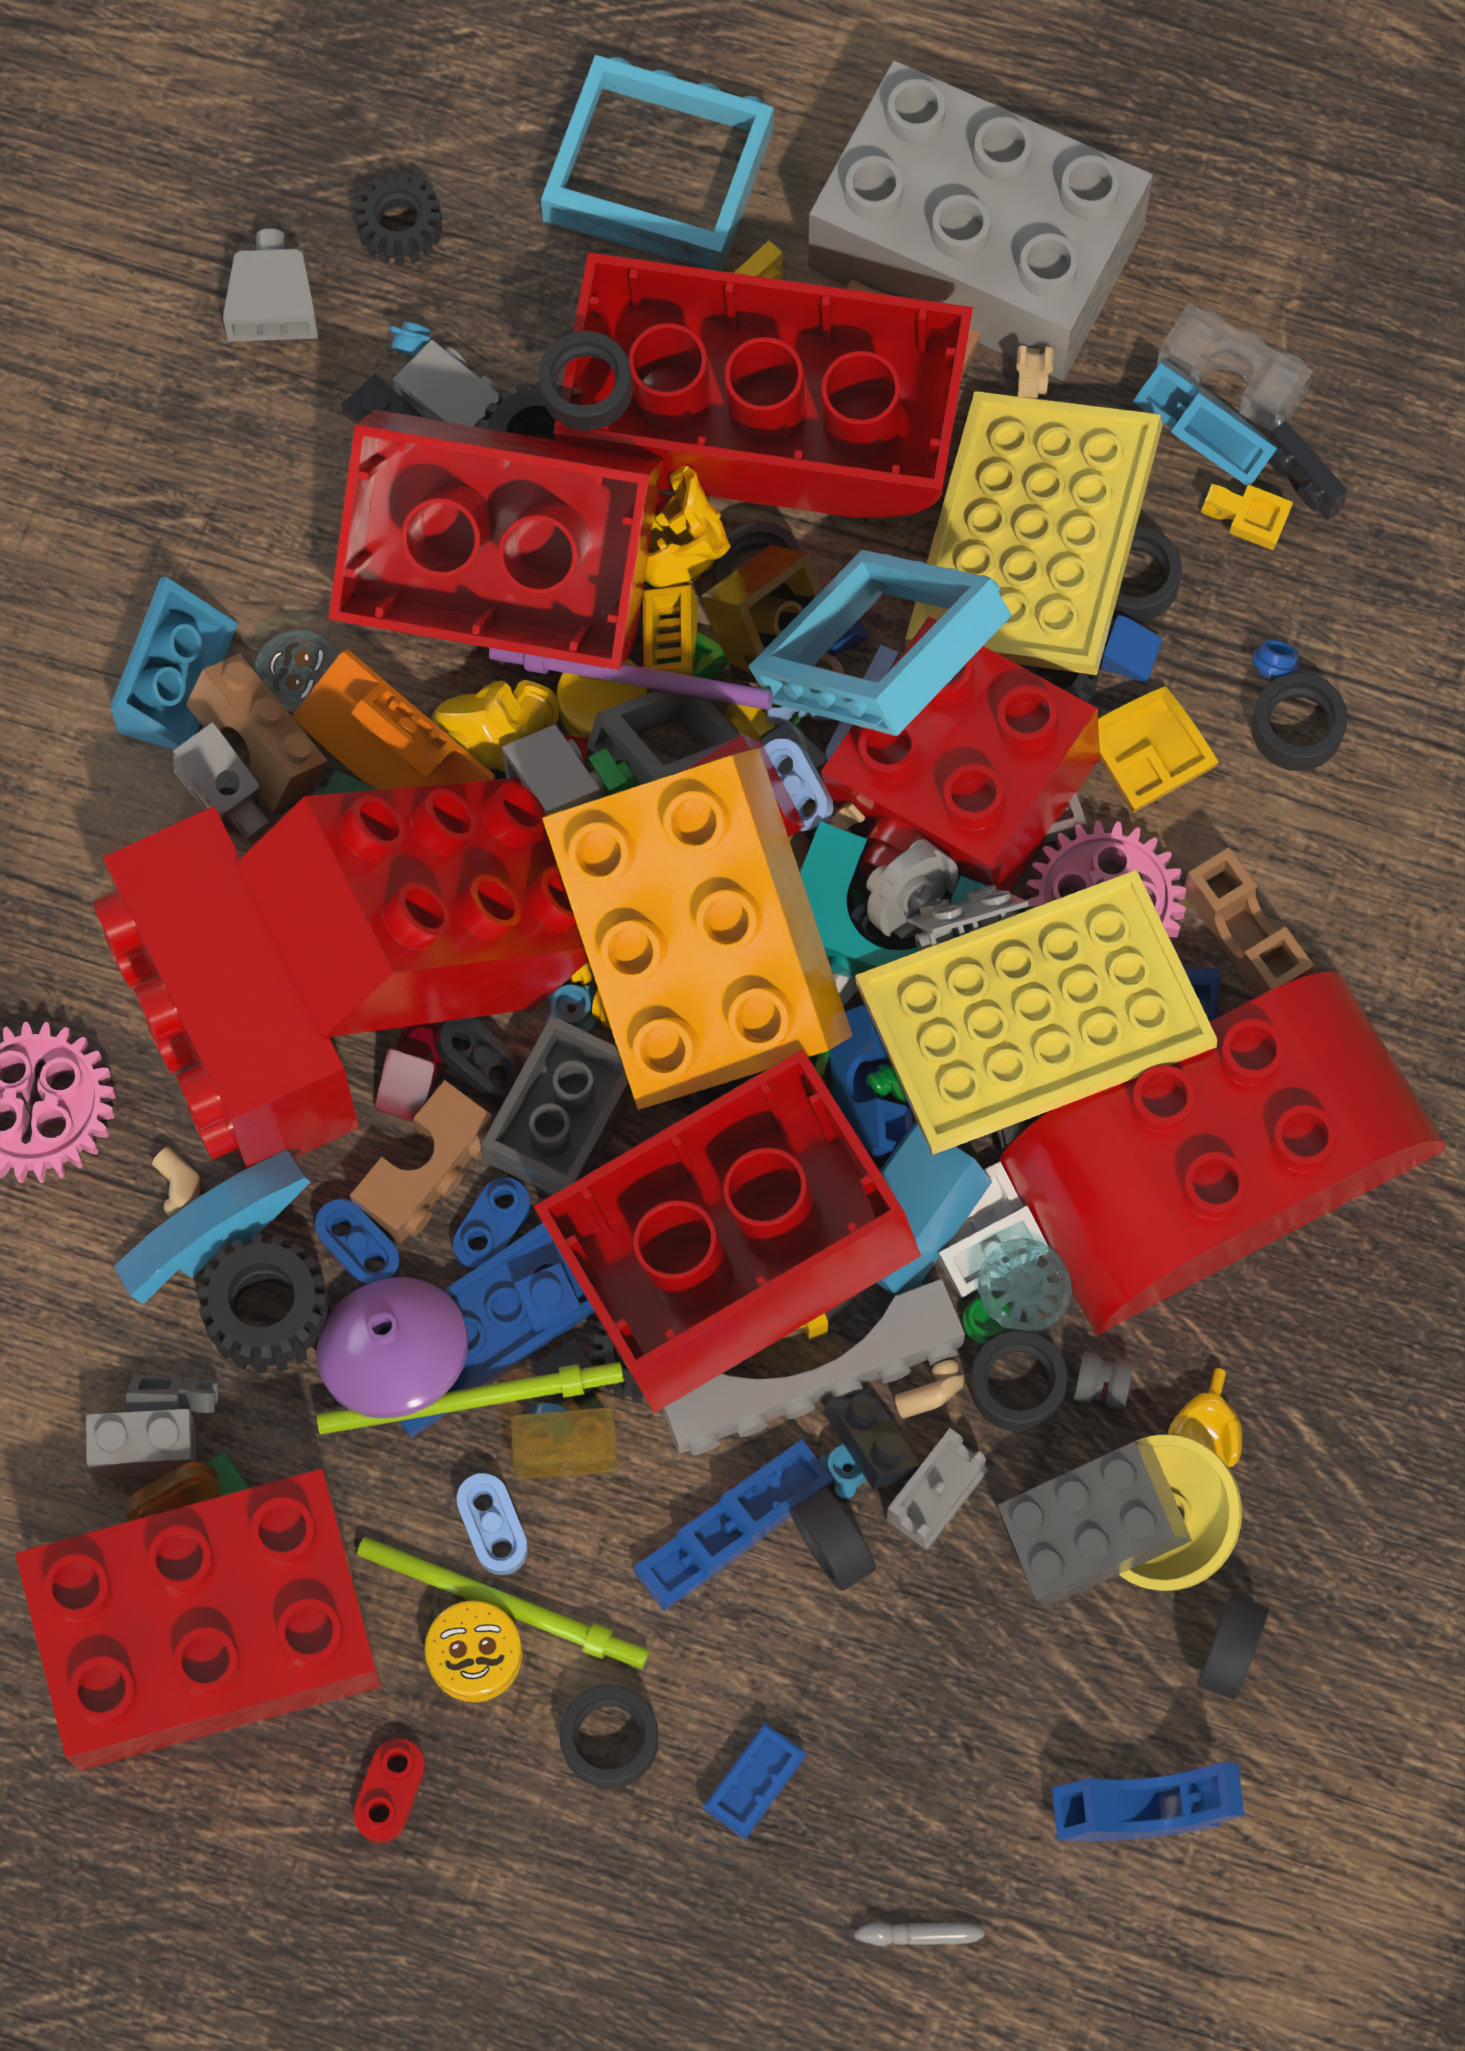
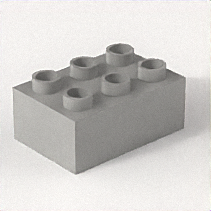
(979, 213)

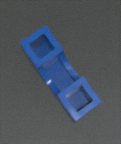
(875, 1121)

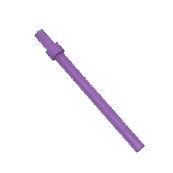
(646, 678)

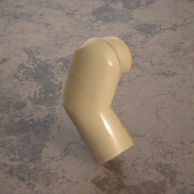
(184, 1180)
(934, 1394)

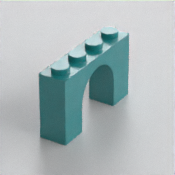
(826, 882)

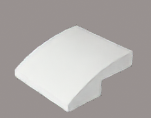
(993, 1221)

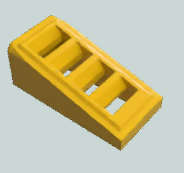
(667, 602)

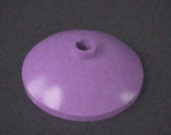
(396, 1370)

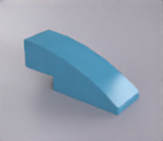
(1205, 422)

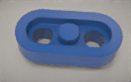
(491, 1222)
(359, 1245)

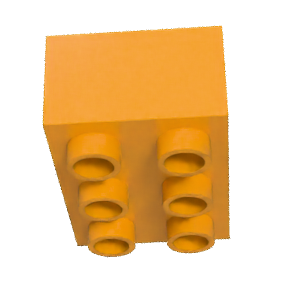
(698, 928)

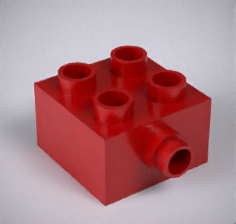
(971, 772)

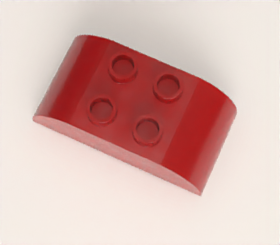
(774, 385)
(1219, 1148)

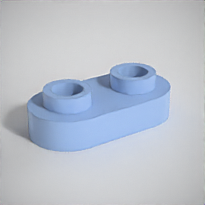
(802, 782)
(493, 1525)

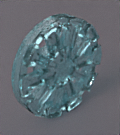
(1024, 1285)

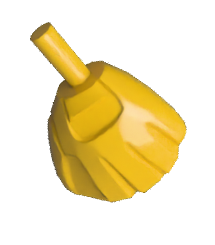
(1211, 1422)

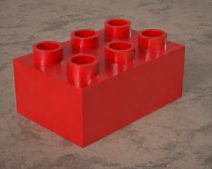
(495, 539)
(416, 904)
(221, 996)
(729, 1230)
(197, 1620)

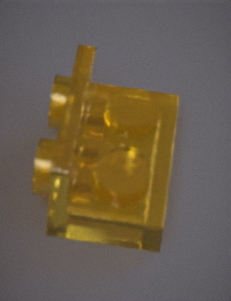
(564, 1443)

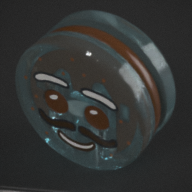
(294, 665)

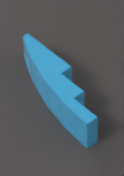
(218, 1217)

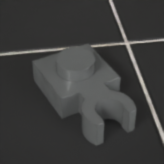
(170, 1393)

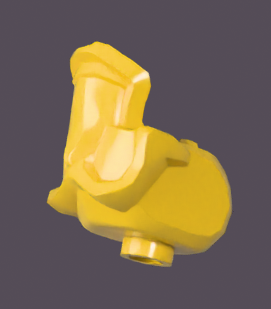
(685, 534)
(496, 718)

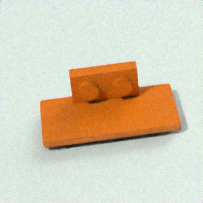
(381, 731)

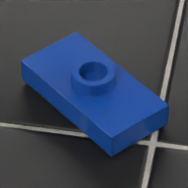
(754, 1781)

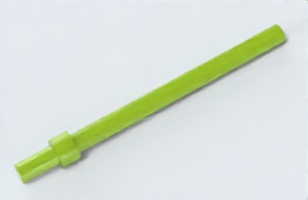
(569, 1381)
(596, 1639)

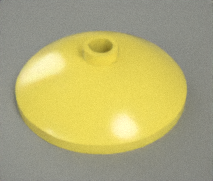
(1210, 1512)

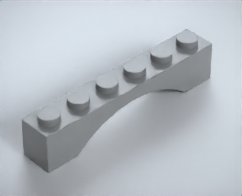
(912, 1330)

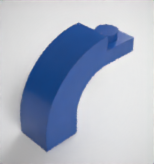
(1148, 1806)

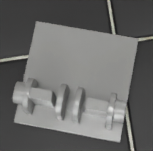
(983, 905)

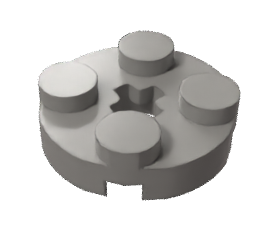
(906, 884)

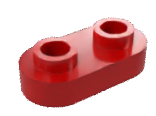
(389, 1789)

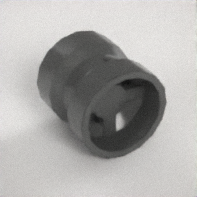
(1104, 1380)

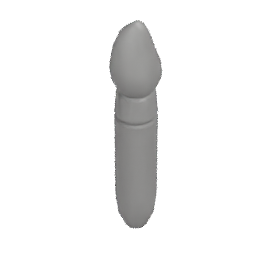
(919, 1933)

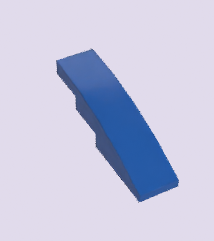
(732, 1525)

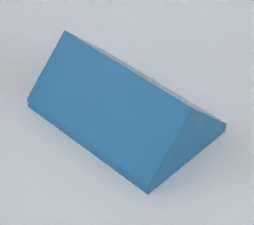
(171, 650)
(936, 1197)

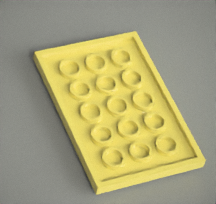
(1049, 513)
(1035, 1011)

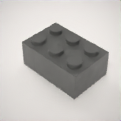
(559, 1109)
(1094, 1522)

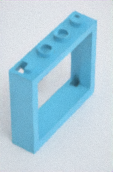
(643, 229)
(890, 705)

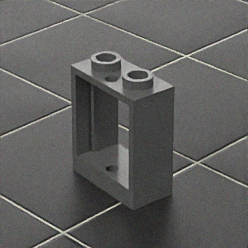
(618, 727)

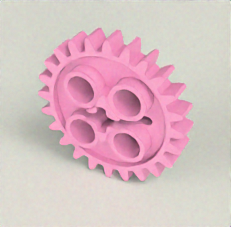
(1078, 867)
(77, 1106)

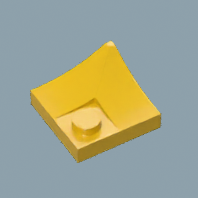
(1152, 748)

